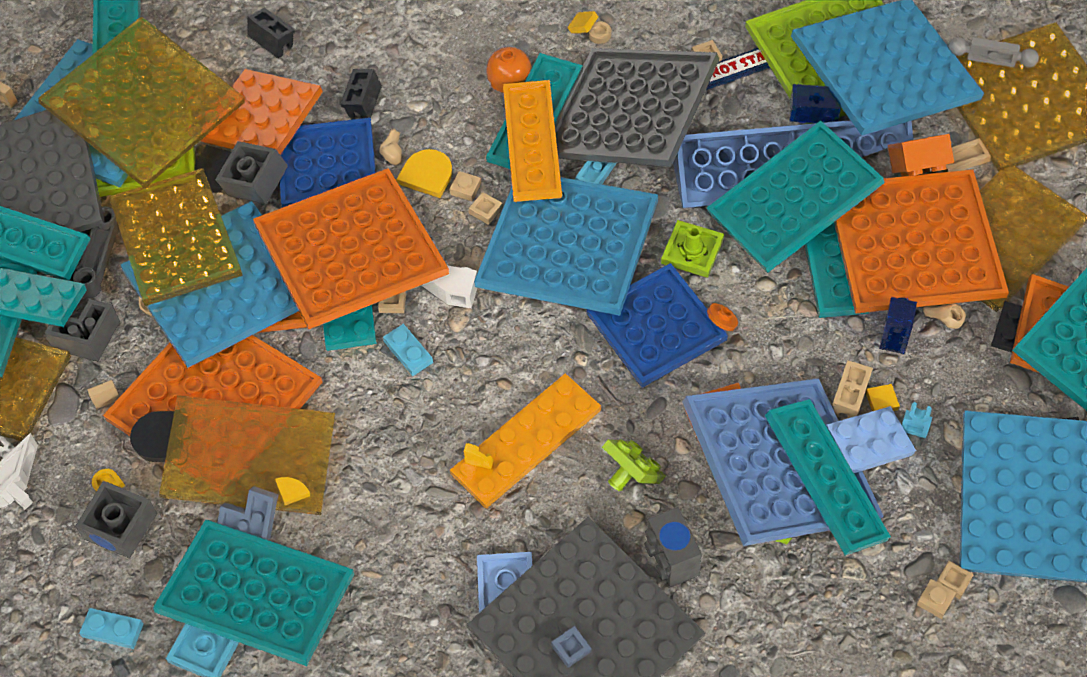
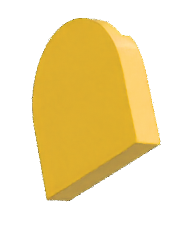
(426, 172)

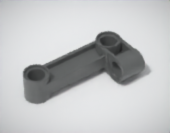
(97, 254)

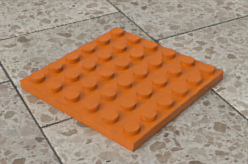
(920, 243)
(350, 248)
(241, 373)

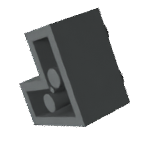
(88, 334)

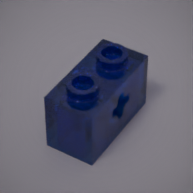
(813, 104)
(898, 325)

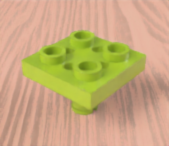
(695, 243)
(632, 464)

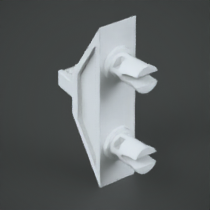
(15, 470)

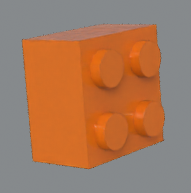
(926, 153)

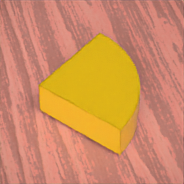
(476, 458)
(291, 490)

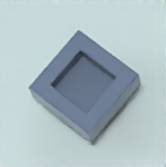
(571, 647)

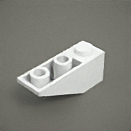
(456, 287)

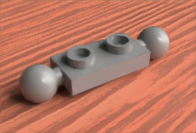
(993, 52)

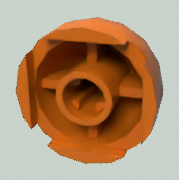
(507, 66)

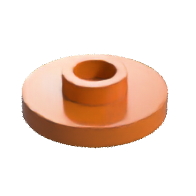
(722, 317)

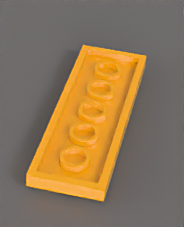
(532, 141)
(527, 439)

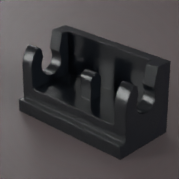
(270, 32)
(361, 93)

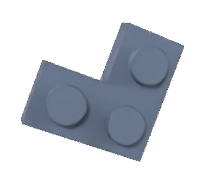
(256, 518)

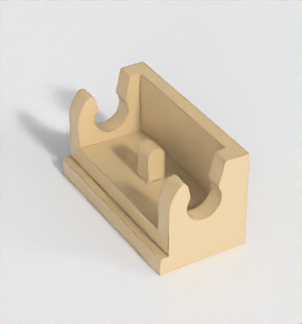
(852, 389)

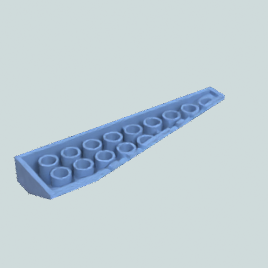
(718, 161)

